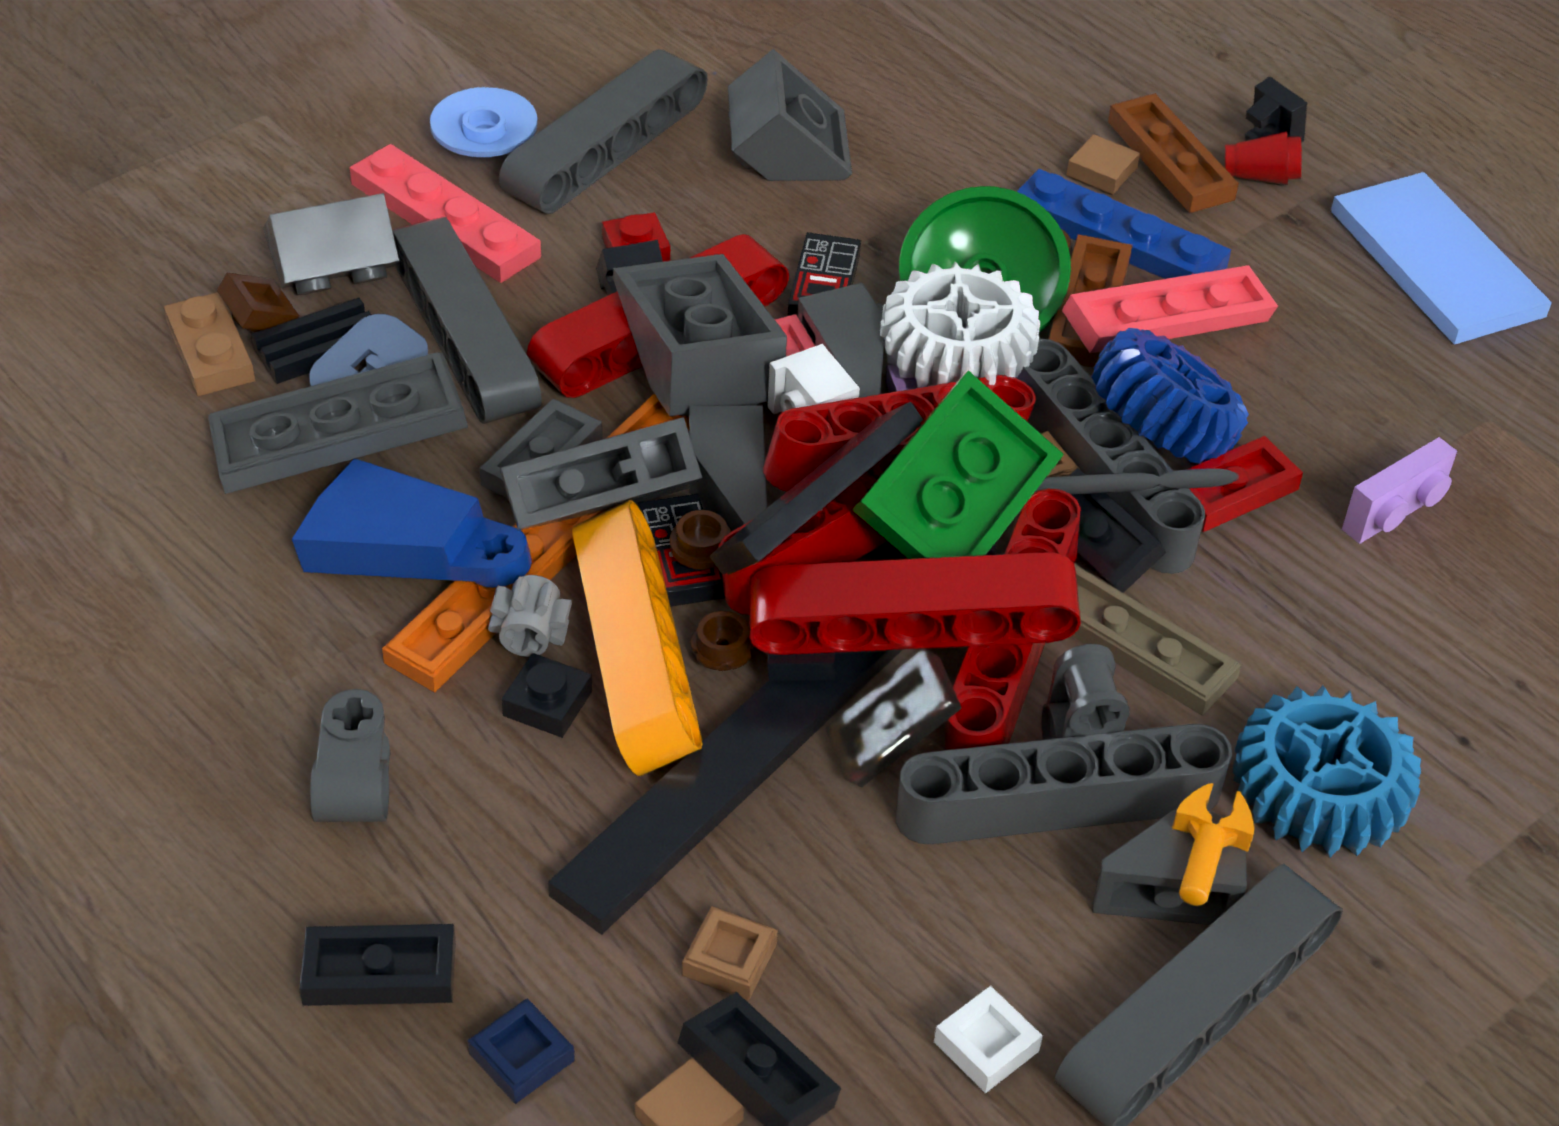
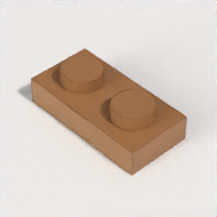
(209, 344)

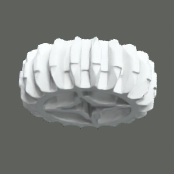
(959, 323)

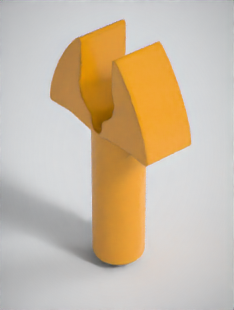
(1209, 840)

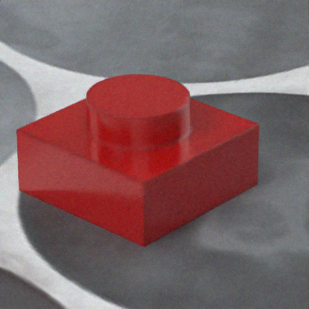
(635, 230)

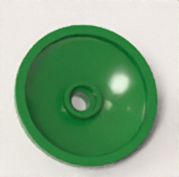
(999, 233)

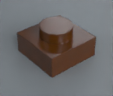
(255, 301)

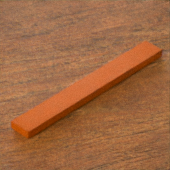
(459, 617)

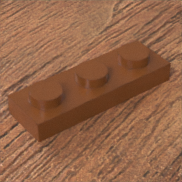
(1173, 153)
(1094, 266)

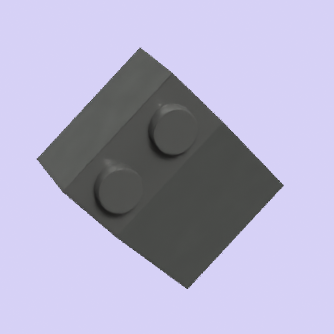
(699, 332)

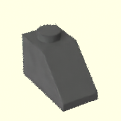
(1148, 871)

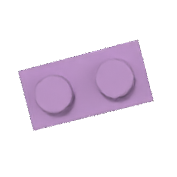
(1400, 490)

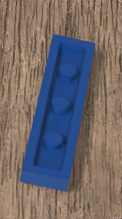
(1156, 243)

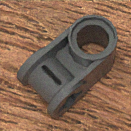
(1083, 695)
(351, 761)

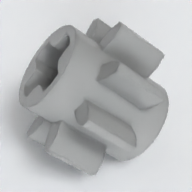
(529, 615)

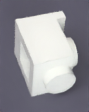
(808, 380)

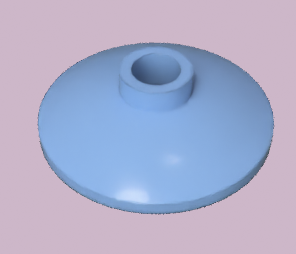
(483, 122)

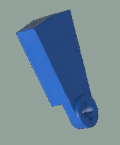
(406, 528)

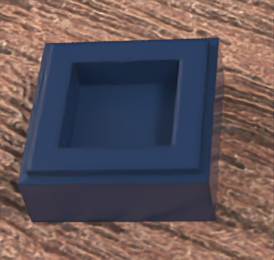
(521, 1050)

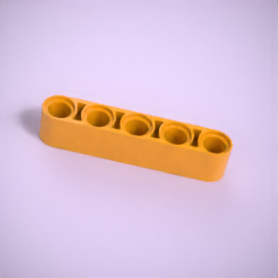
(636, 639)

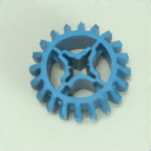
(1327, 770)

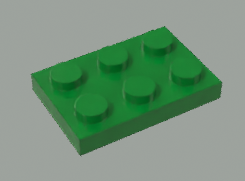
(959, 477)

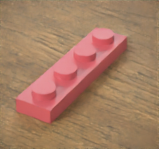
(422, 195)
(1171, 306)

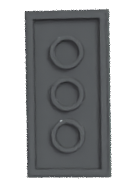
(335, 422)

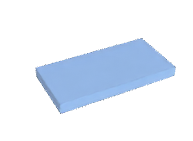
(1440, 258)

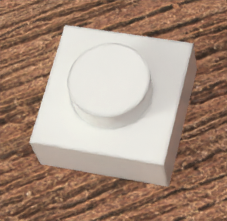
(987, 1039)

